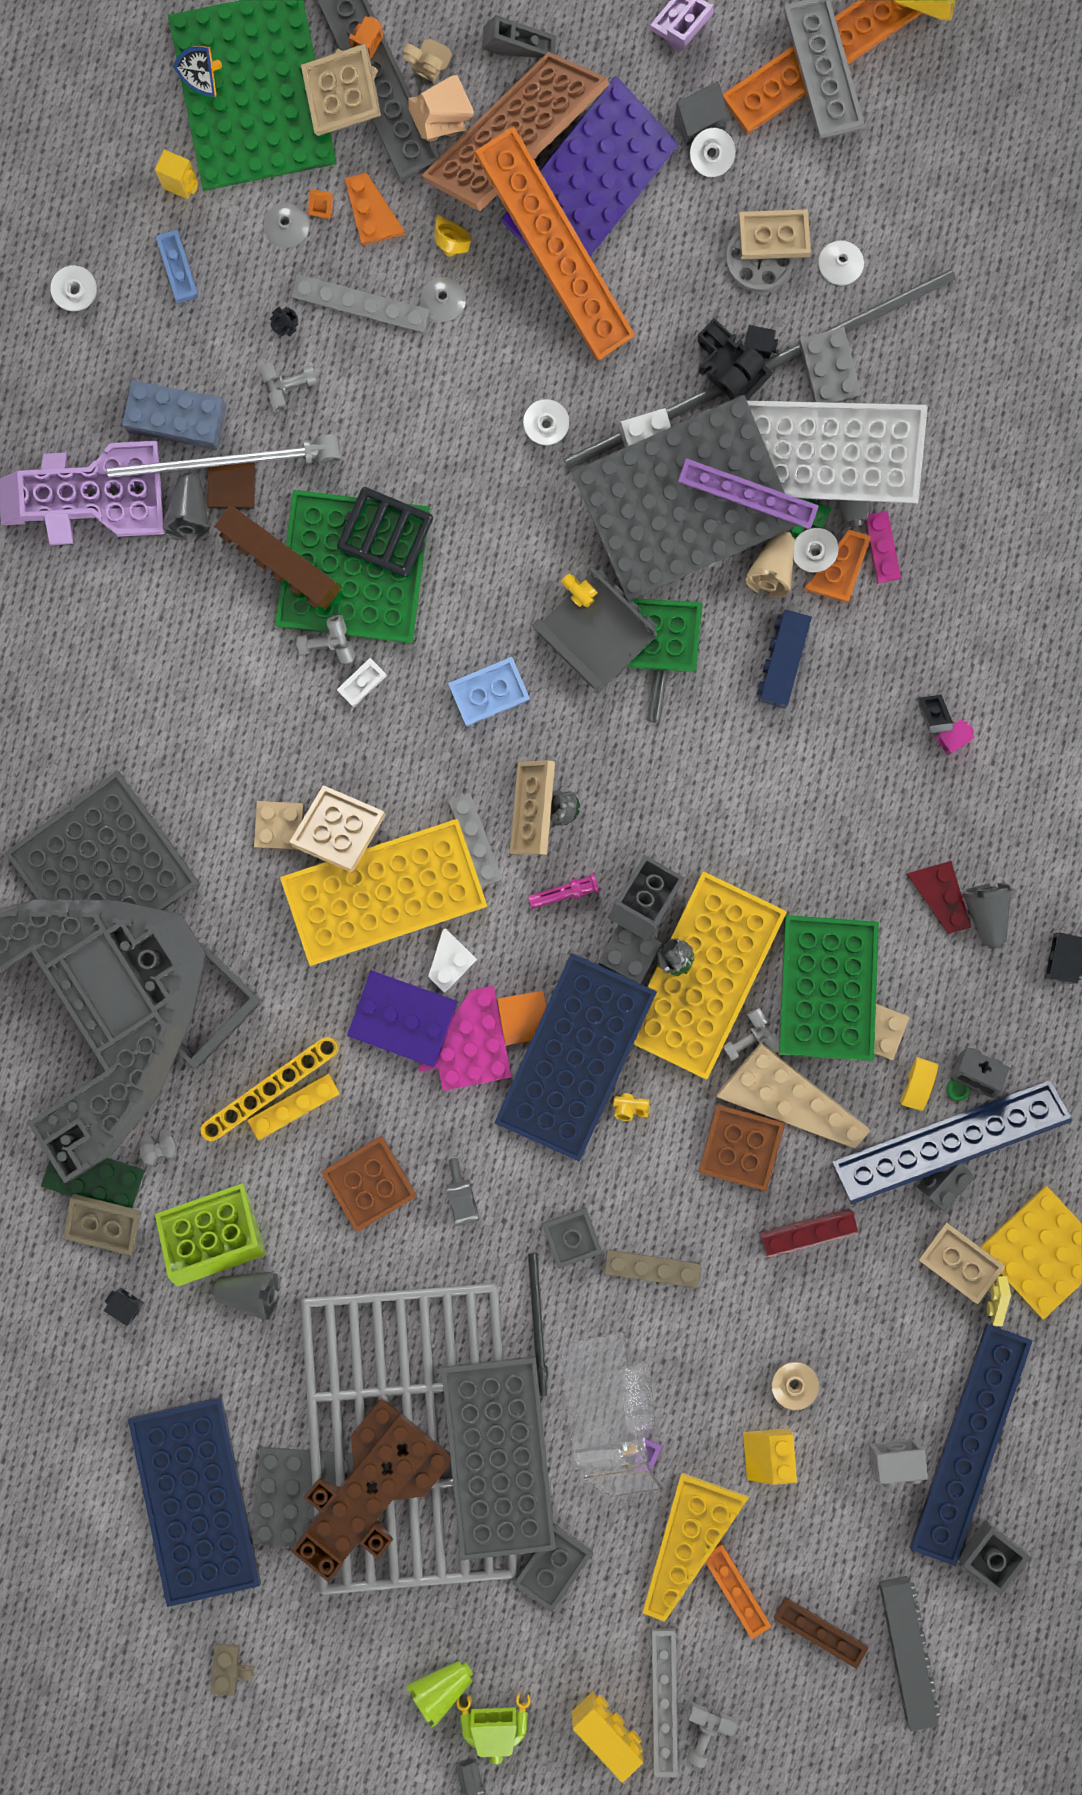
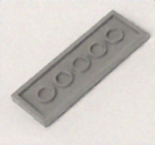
(823, 67)

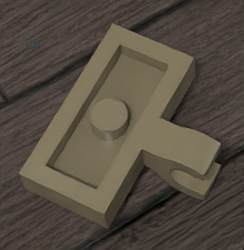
(227, 1669)

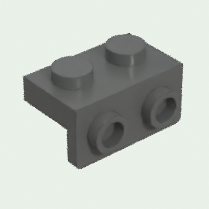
(946, 1185)

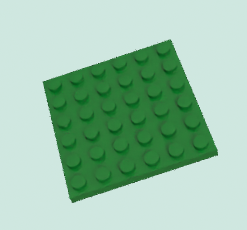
(371, 598)

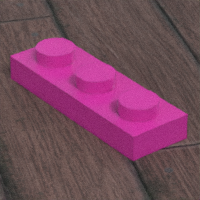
(882, 547)

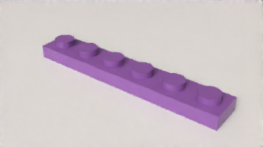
(748, 493)

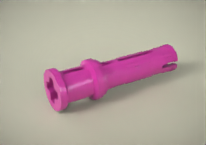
(574, 889)

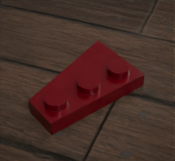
(942, 894)

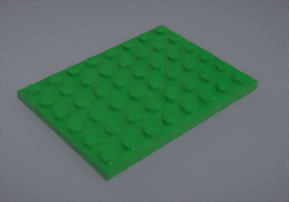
(261, 106)

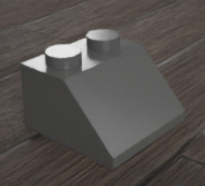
(700, 111)

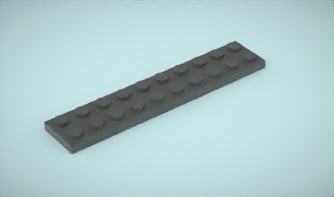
(395, 126)

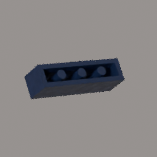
(784, 658)

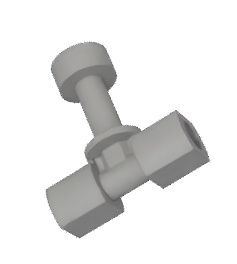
(278, 386)
(335, 640)
(759, 1033)
(709, 1725)

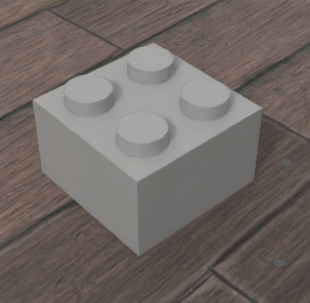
(898, 1462)

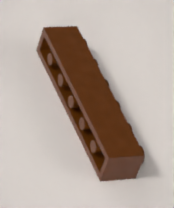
(278, 557)

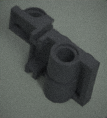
(731, 365)

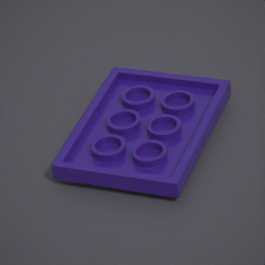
(402, 1018)

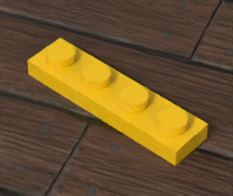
(293, 1107)

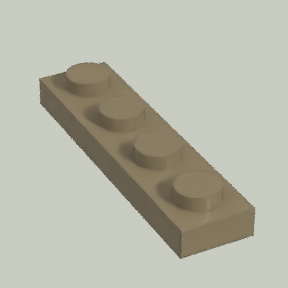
(652, 1268)

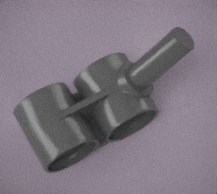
(461, 1196)

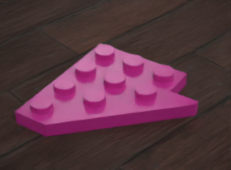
(474, 1044)

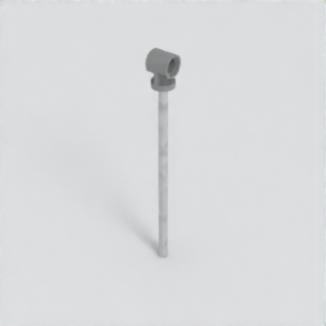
(325, 450)

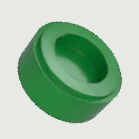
(957, 1091)

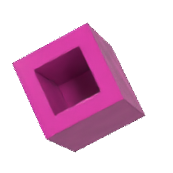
(956, 738)

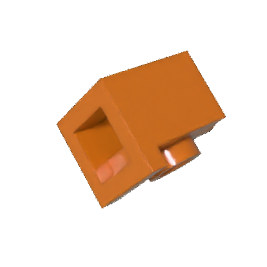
(367, 33)

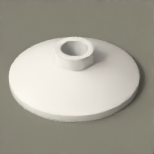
(724, 152)
(841, 272)
(68, 279)
(546, 411)
(813, 540)

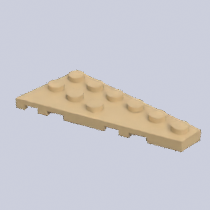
(781, 1092)

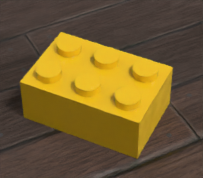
(608, 1736)

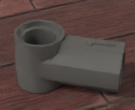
(469, 1778)

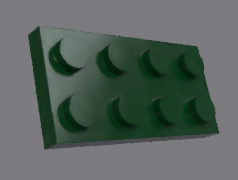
(107, 1182)

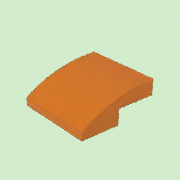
(521, 1016)

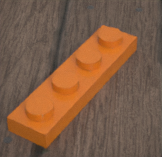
(737, 1592)

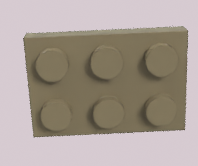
(102, 1224)

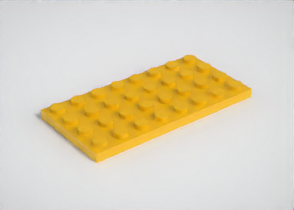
(388, 895)
(698, 1009)

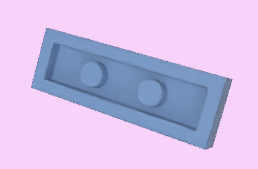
(177, 266)

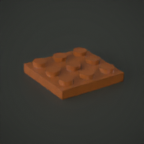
(741, 1147)
(369, 1183)

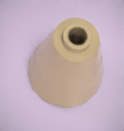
(774, 567)

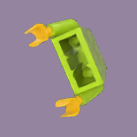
(494, 1729)

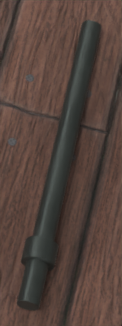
(542, 1370)

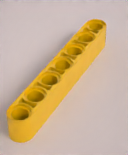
(259, 1092)

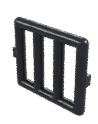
(385, 502)

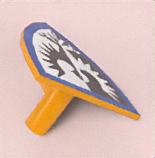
(197, 69)

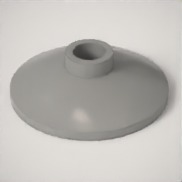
(289, 234)
(444, 309)

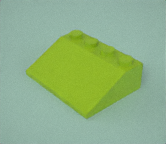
(209, 1235)

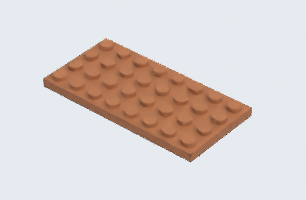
(538, 109)

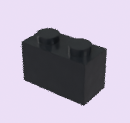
(1065, 959)

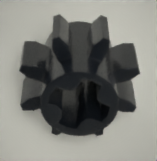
(284, 321)

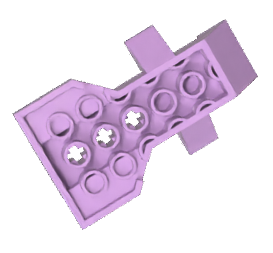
(60, 494)

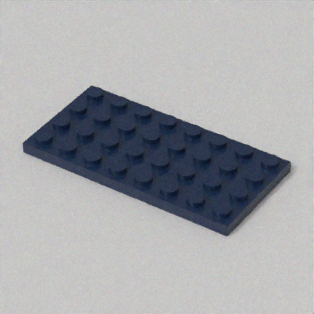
(575, 1056)
(194, 1501)

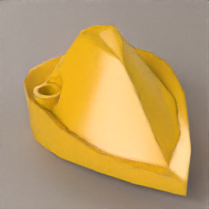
(451, 237)

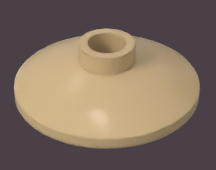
(798, 1397)

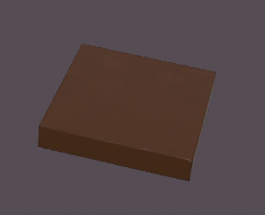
(232, 486)

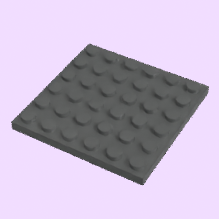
(103, 851)

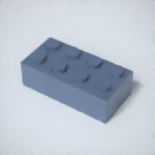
(174, 415)

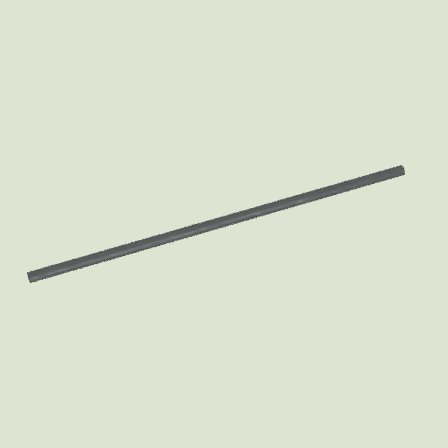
(773, 362)

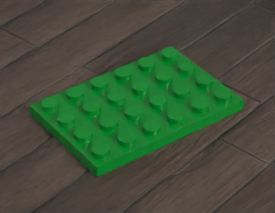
(828, 988)

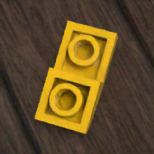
(920, 1084)

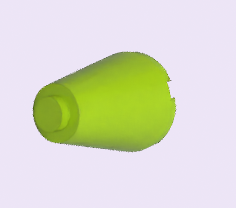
(440, 1690)

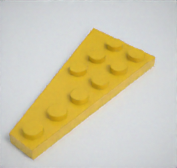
(694, 1529)

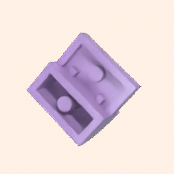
(681, 21)

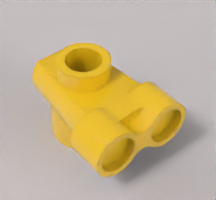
(582, 593)
(627, 1106)

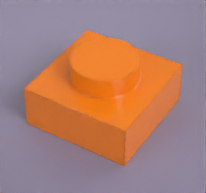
(320, 203)

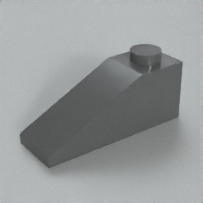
(515, 39)

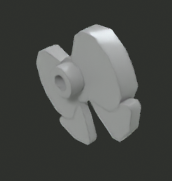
(150, 1151)

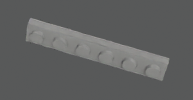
(360, 303)
(664, 1702)

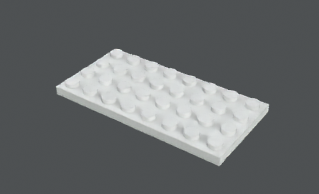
(844, 449)

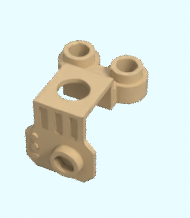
(427, 60)

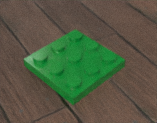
(677, 635)

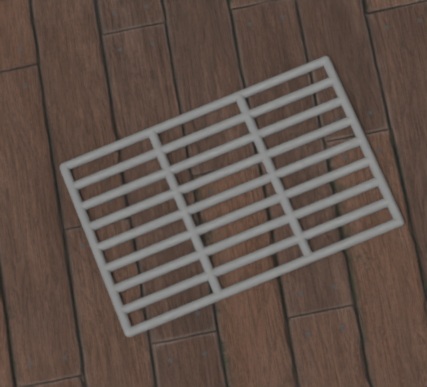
(429, 1388)

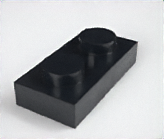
(935, 714)

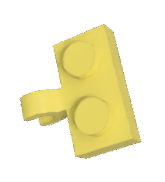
(999, 1300)

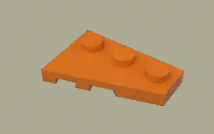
(371, 212)
(840, 578)

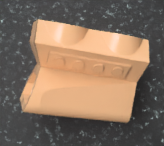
(441, 109)

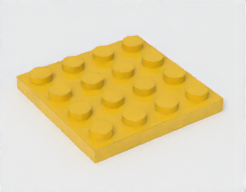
(1040, 1252)

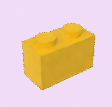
(176, 174)

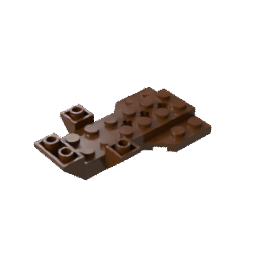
(352, 1510)

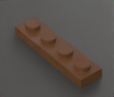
(820, 1632)

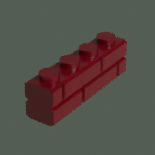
(808, 1233)

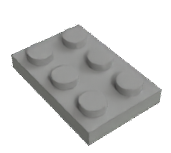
(830, 366)

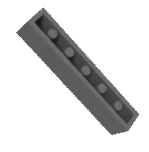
(908, 1653)

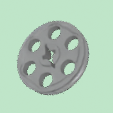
(769, 266)

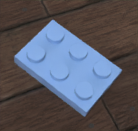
(489, 691)

